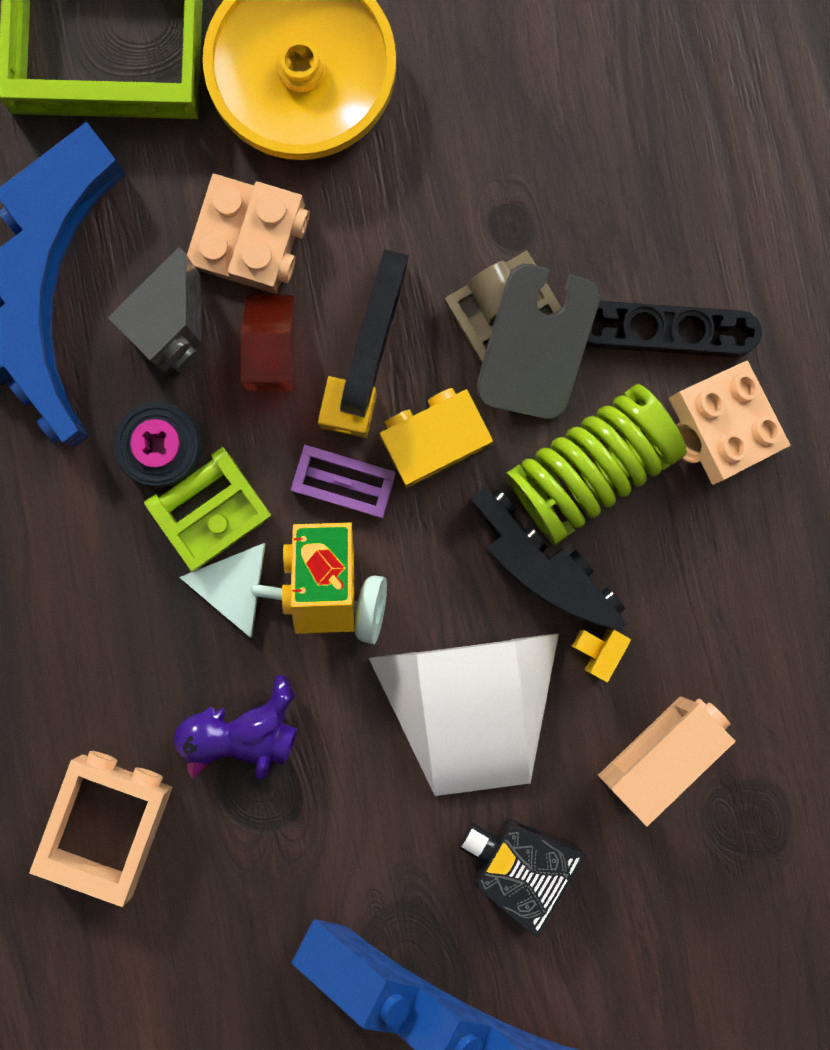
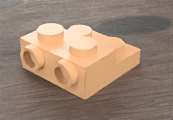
(248, 233)

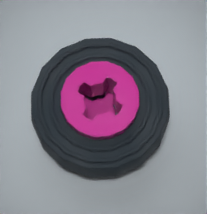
(170, 457)

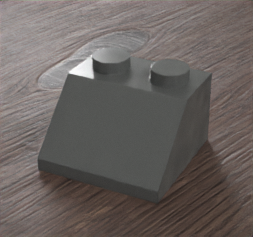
(165, 314)

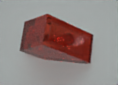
(268, 343)

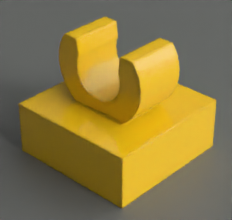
(604, 652)

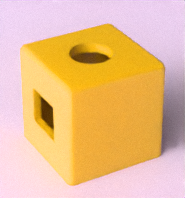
(334, 420)

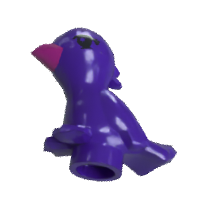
(253, 737)

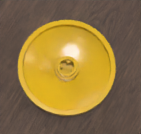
(300, 72)

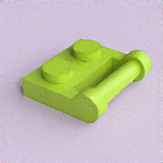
(215, 523)

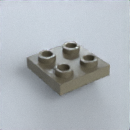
(478, 302)

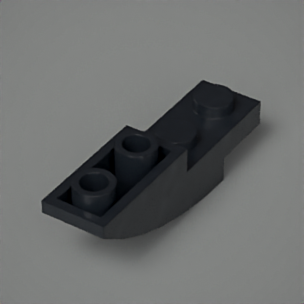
(557, 580)

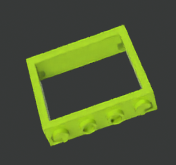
(95, 97)

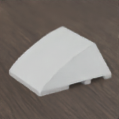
(472, 709)

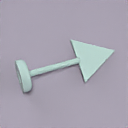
(235, 588)

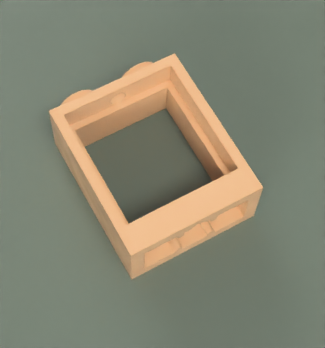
(668, 757)
(83, 873)

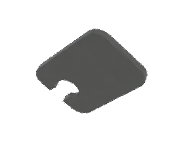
(532, 353)

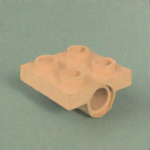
(728, 423)

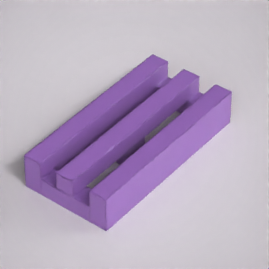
(381, 493)

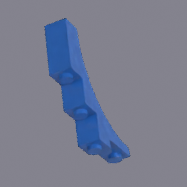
(44, 211)
(394, 1000)

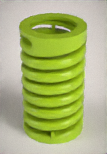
(613, 467)

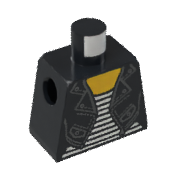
(522, 869)

